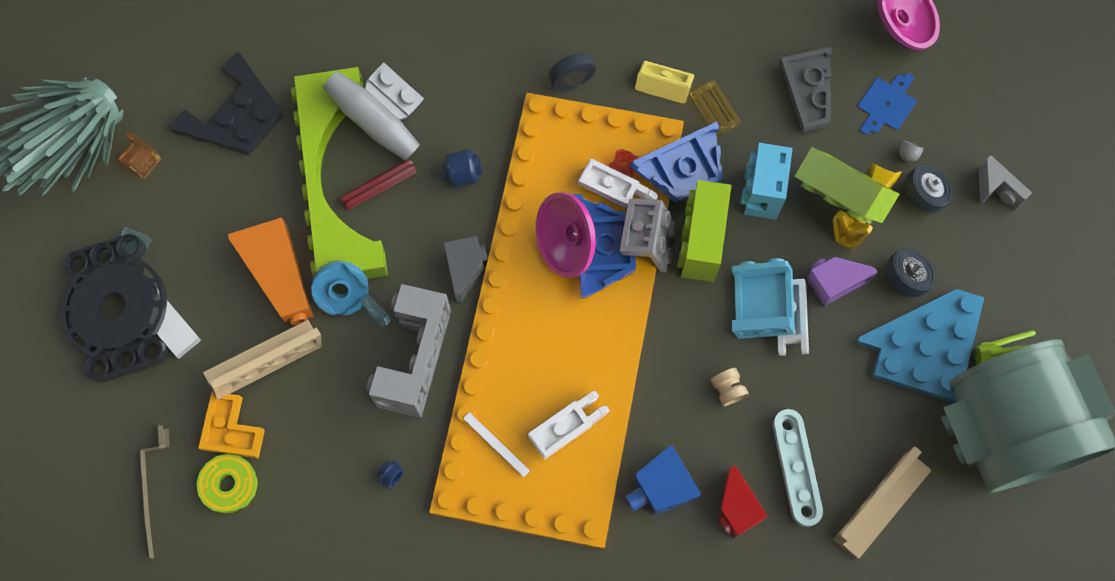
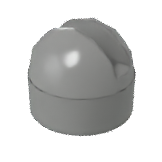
(910, 152)

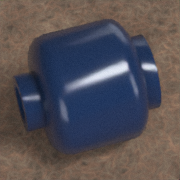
(461, 168)

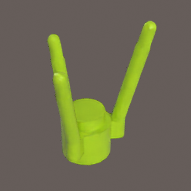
(990, 350)

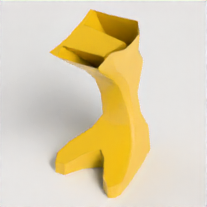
(851, 231)

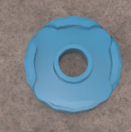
(343, 273)

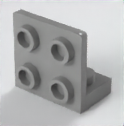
(649, 232)

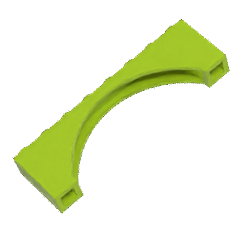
(330, 236)

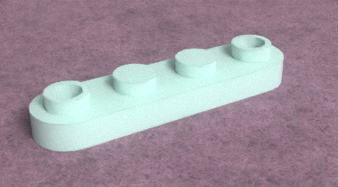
(797, 468)

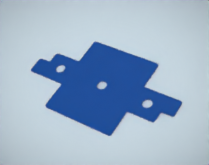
(883, 92)

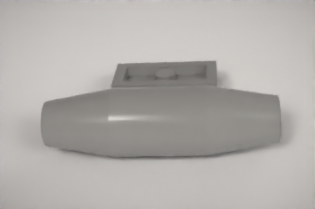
(378, 107)

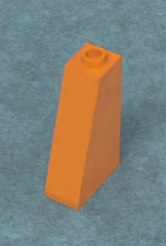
(274, 264)

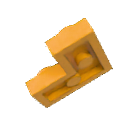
(223, 433)

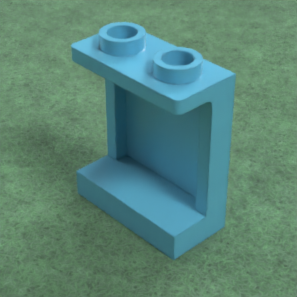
(763, 299)

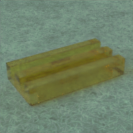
(726, 126)

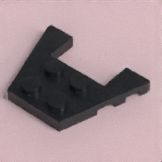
(242, 119)

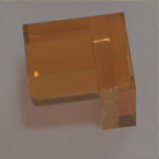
(139, 156)

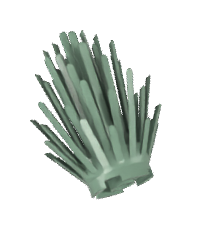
(58, 132)

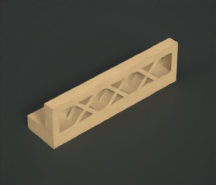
(263, 359)
(882, 504)

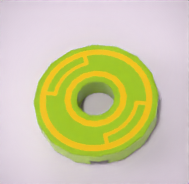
(215, 471)

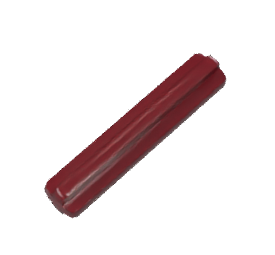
(378, 184)

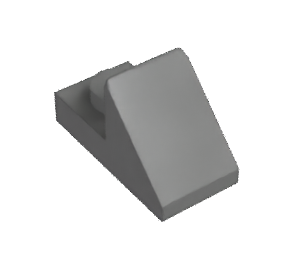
(996, 178)

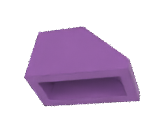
(837, 278)

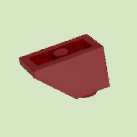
(738, 505)

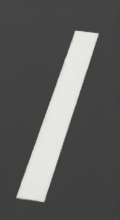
(496, 444)

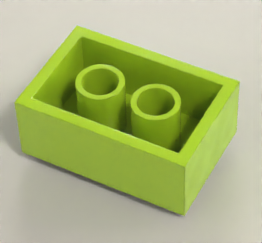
(845, 187)
(704, 231)

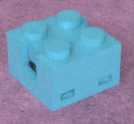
(766, 181)

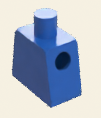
(663, 484)

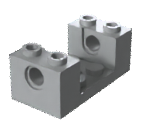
(429, 315)

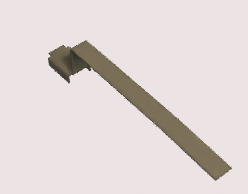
(163, 442)

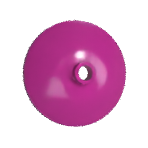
(910, 22)
(565, 234)

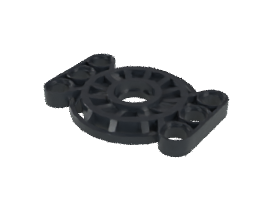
(134, 328)

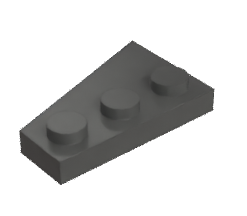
(809, 86)

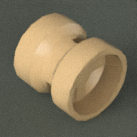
(729, 387)

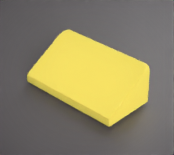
(664, 82)

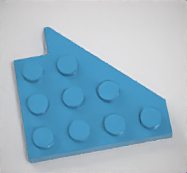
(927, 344)

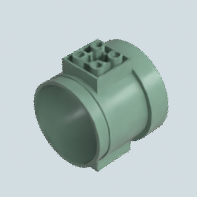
(1029, 415)

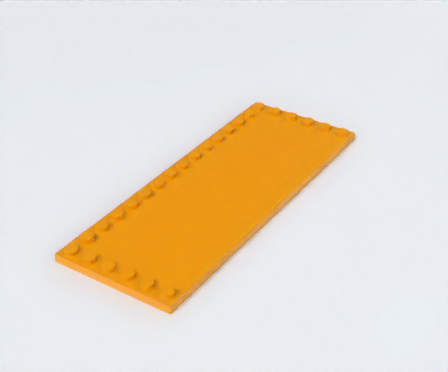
(545, 346)

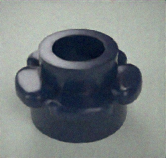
(390, 474)

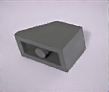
(465, 264)

